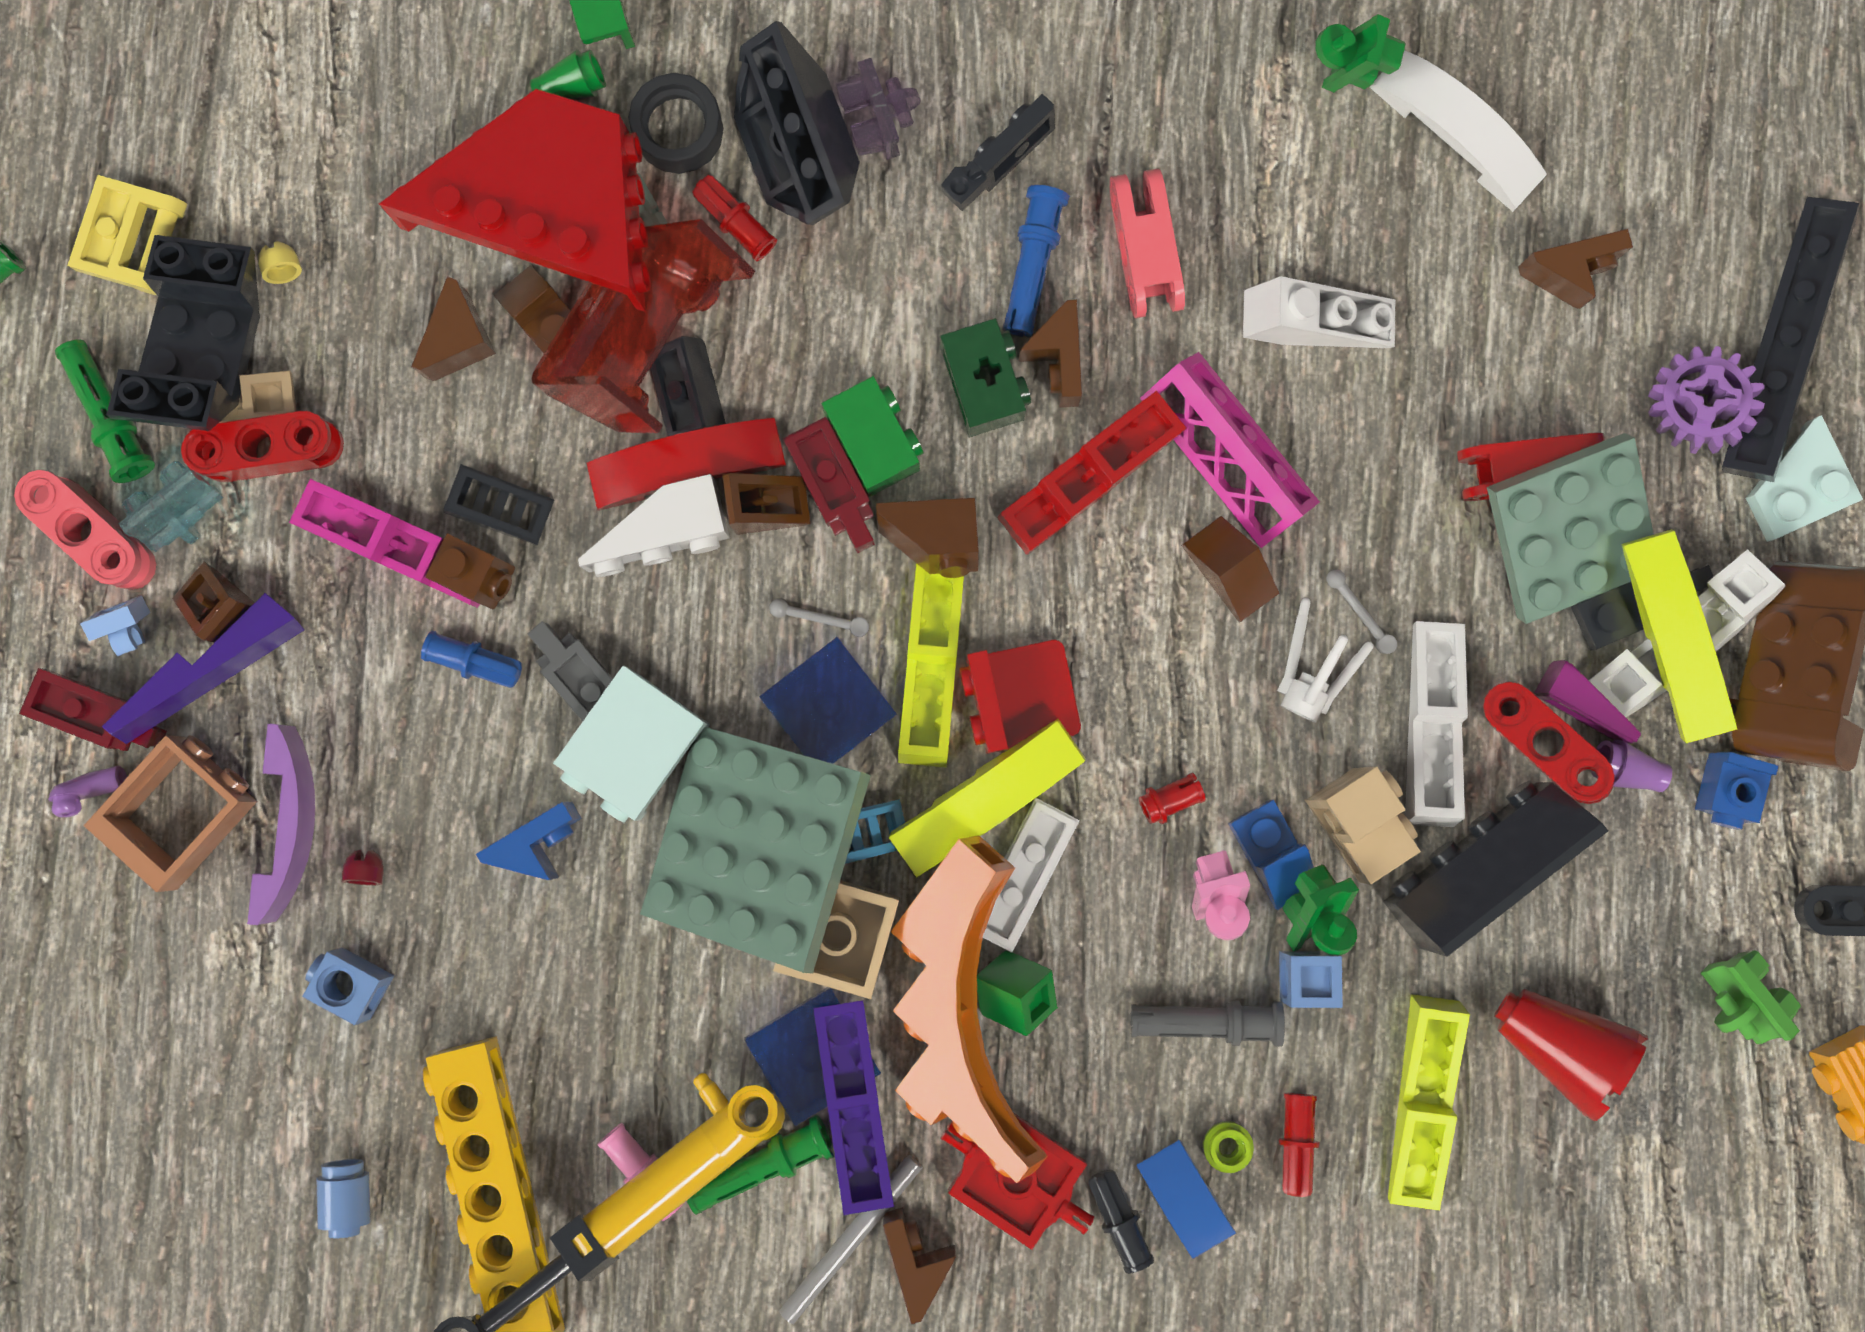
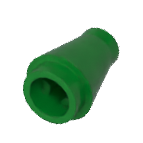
(572, 77)

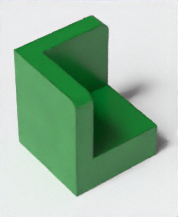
(601, 20)
(1016, 992)

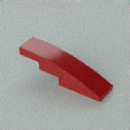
(1091, 472)

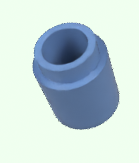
(343, 1198)

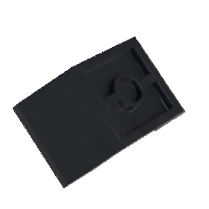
(196, 335)

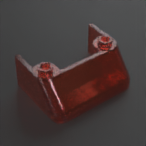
(611, 345)

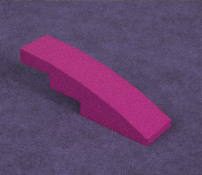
(369, 533)

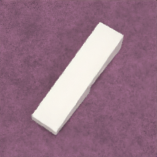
(1435, 725)

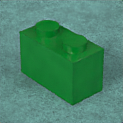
(872, 436)

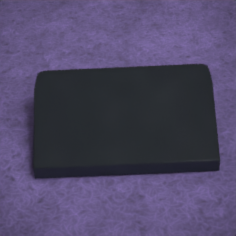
(686, 386)

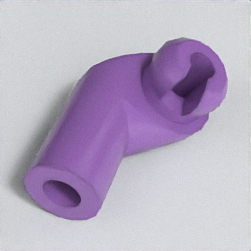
(68, 794)

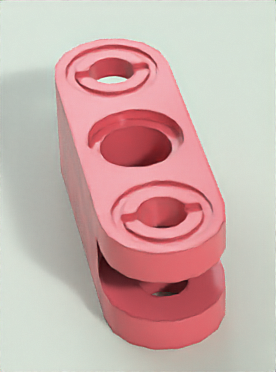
(1147, 243)
(63, 509)

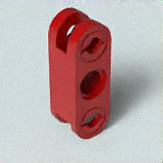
(229, 449)
(1507, 459)
(1538, 717)

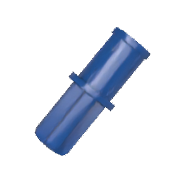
(471, 659)

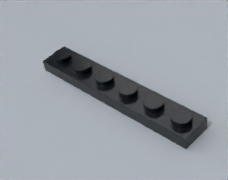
(1793, 333)

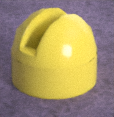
(279, 263)

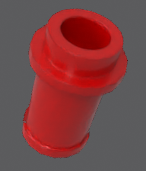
(1171, 798)

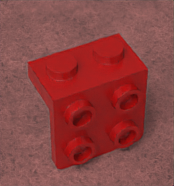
(1019, 693)

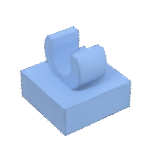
(119, 625)

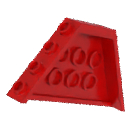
(542, 186)

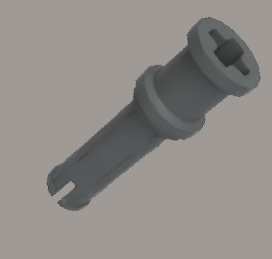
(1230, 1022)

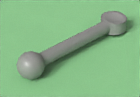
(858, 626)
(1385, 643)

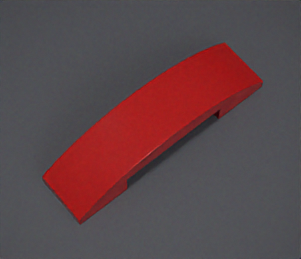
(715, 450)

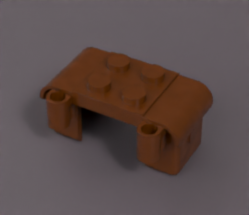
(1804, 669)

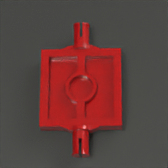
(1025, 1206)

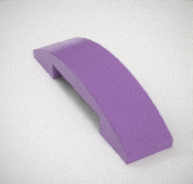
(295, 827)

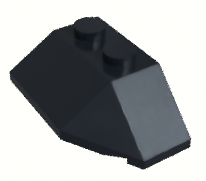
(793, 128)

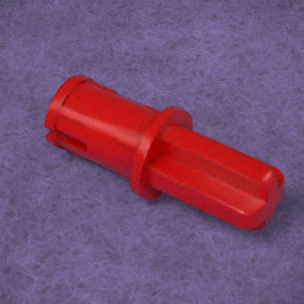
(734, 217)
(1299, 1144)

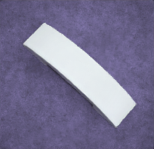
(1464, 124)
(1728, 606)

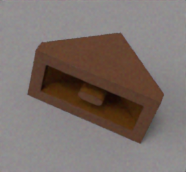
(453, 335)
(765, 502)
(1232, 567)
(211, 603)

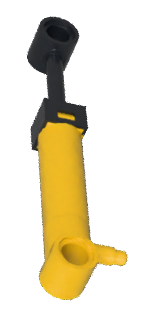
(595, 1239)

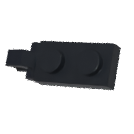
(1001, 154)
(1616, 612)

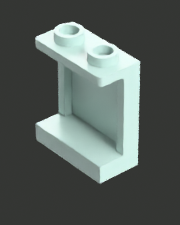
(628, 745)

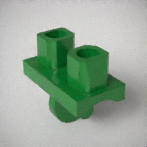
(1358, 53)
(1321, 911)

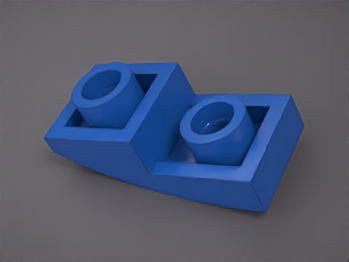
(1186, 1199)

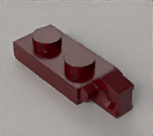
(832, 481)
(79, 710)

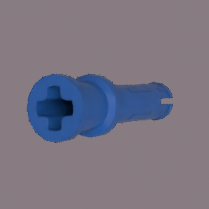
(1037, 240)

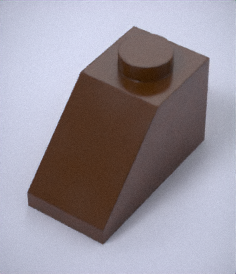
(933, 533)

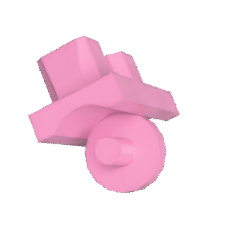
(1221, 896)

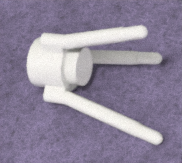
(1311, 694)

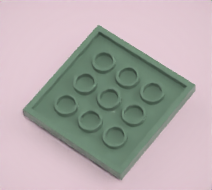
(755, 848)

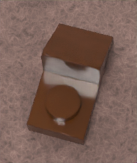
(1568, 268)
(534, 306)
(1059, 342)
(918, 1275)

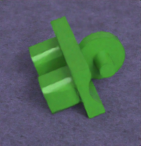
(1746, 1001)

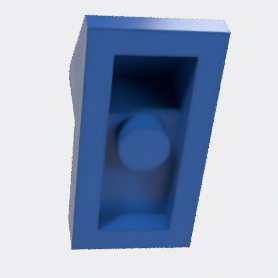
(522, 848)
(1272, 851)

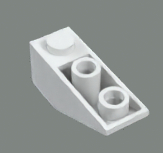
(1317, 315)
(668, 521)

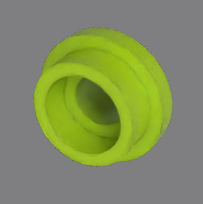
(1239, 1157)

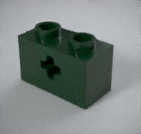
(967, 353)

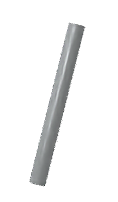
(846, 1245)

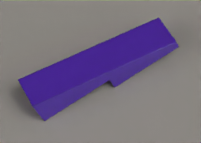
(180, 683)
(853, 1107)

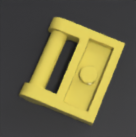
(113, 226)

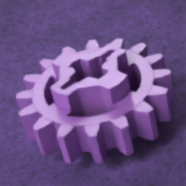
(1714, 382)

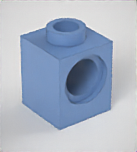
(1310, 979)
(368, 985)

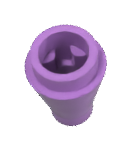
(1634, 767)

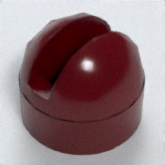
(363, 870)

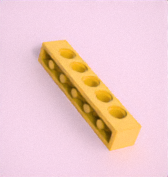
(505, 1168)

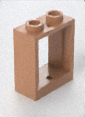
(140, 852)

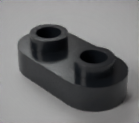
(1841, 913)

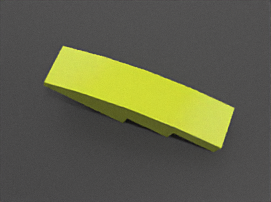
(1679, 636)
(988, 796)

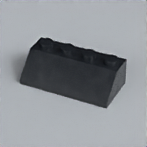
(1492, 866)

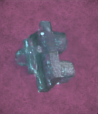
(172, 510)

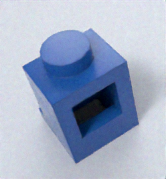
(1718, 789)

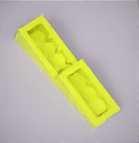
(930, 669)
(1426, 1101)

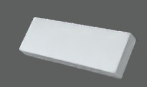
(1035, 856)

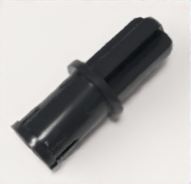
(1120, 1221)

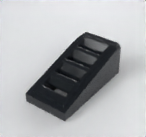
(459, 491)

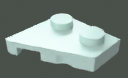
(1807, 485)

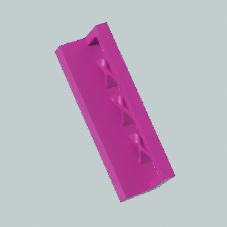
(1247, 448)

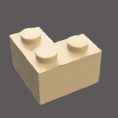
(1366, 822)

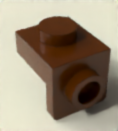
(471, 572)

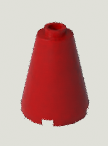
(1572, 1048)

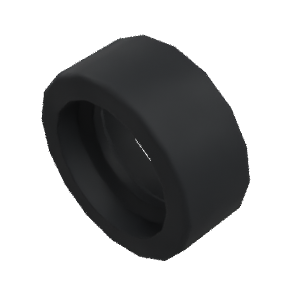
(671, 87)

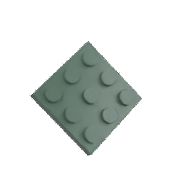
(1567, 526)

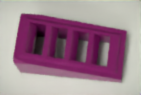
(1576, 696)

